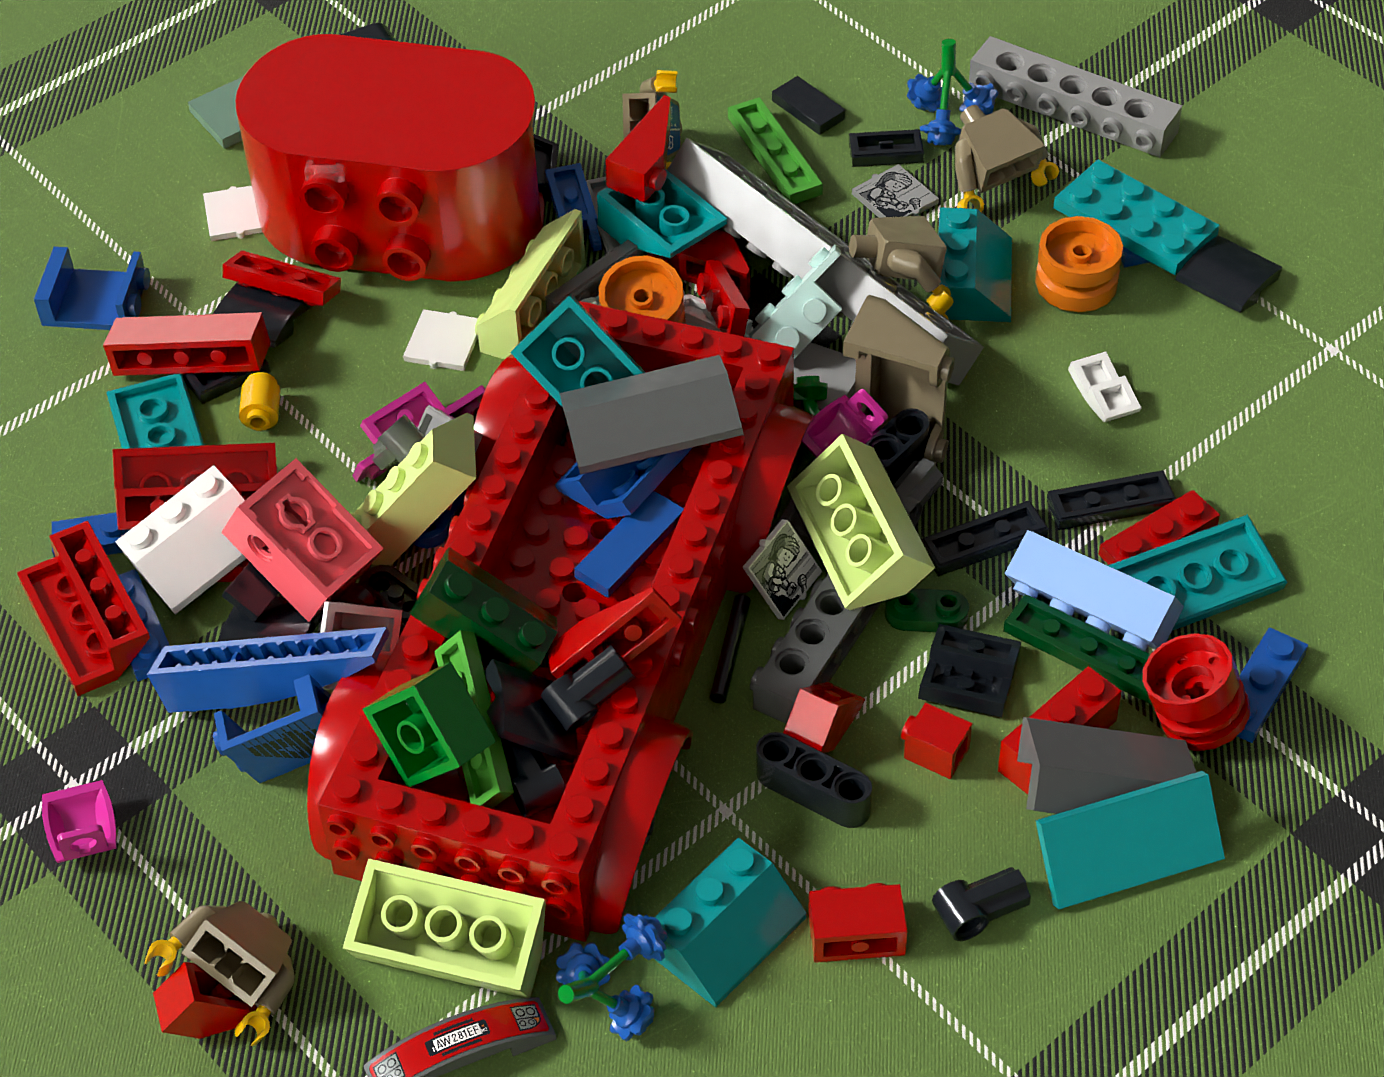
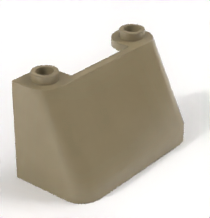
(901, 367)

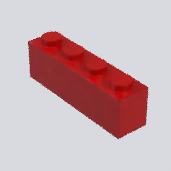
(187, 344)

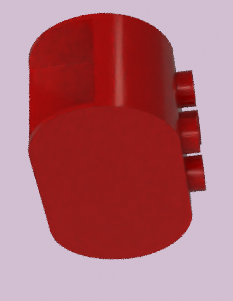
(428, 151)

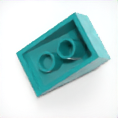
(664, 223)

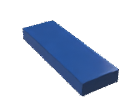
(628, 544)

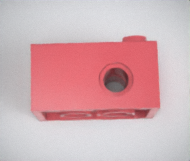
(301, 539)

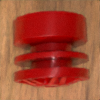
(1196, 691)

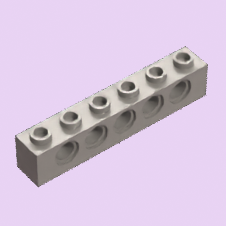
(1076, 96)

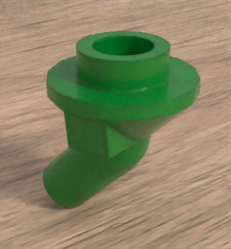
(809, 391)

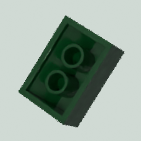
(475, 601)

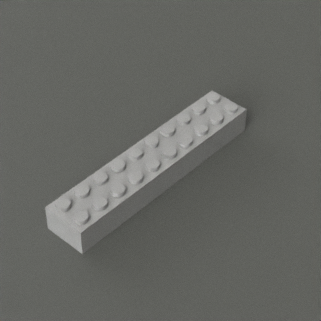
(793, 238)

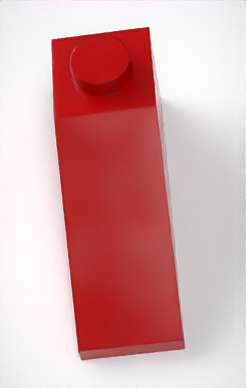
(640, 160)
(626, 626)

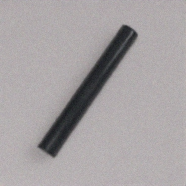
(730, 649)

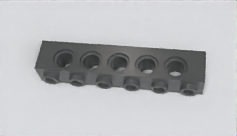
(810, 650)

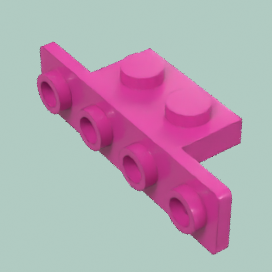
(413, 406)

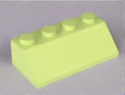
(521, 303)
(420, 488)
(859, 525)
(447, 928)

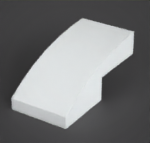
(1103, 388)

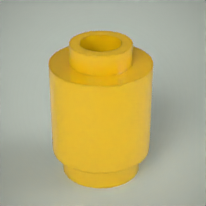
(259, 401)

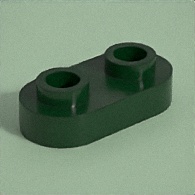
(927, 610)

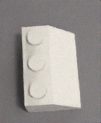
(182, 542)

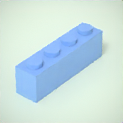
(1094, 591)

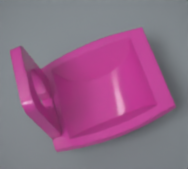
(845, 418)
(79, 821)

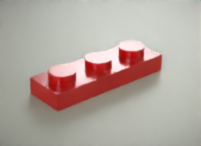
(281, 278)
(723, 298)
(1170, 523)

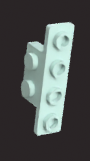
(803, 309)

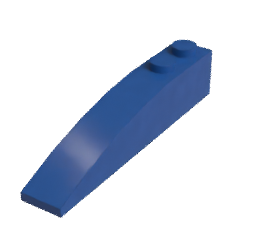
(258, 668)

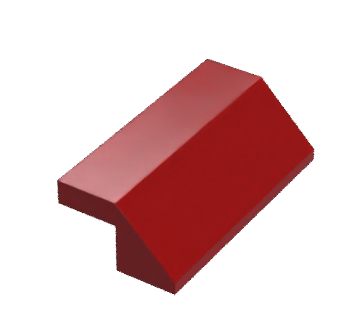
(154, 475)
(84, 609)

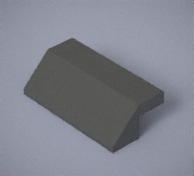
(651, 414)
(1091, 764)

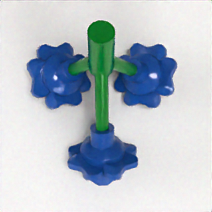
(929, 95)
(587, 969)

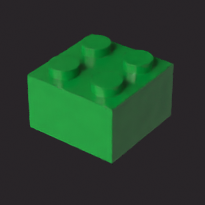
(429, 725)

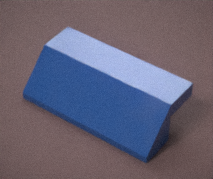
(620, 488)

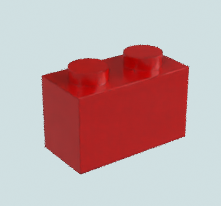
(857, 922)

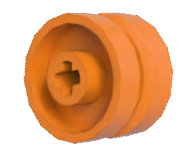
(1078, 264)
(645, 288)

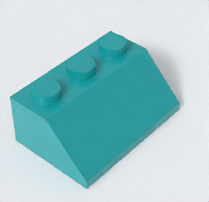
(976, 265)
(573, 351)
(728, 922)

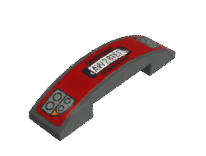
(466, 1039)

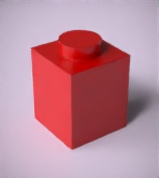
(936, 740)

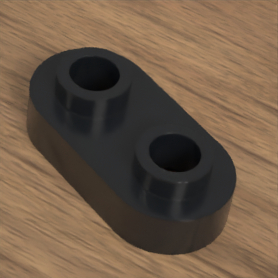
(400, 592)

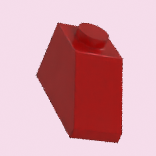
(719, 247)
(822, 715)
(197, 1004)

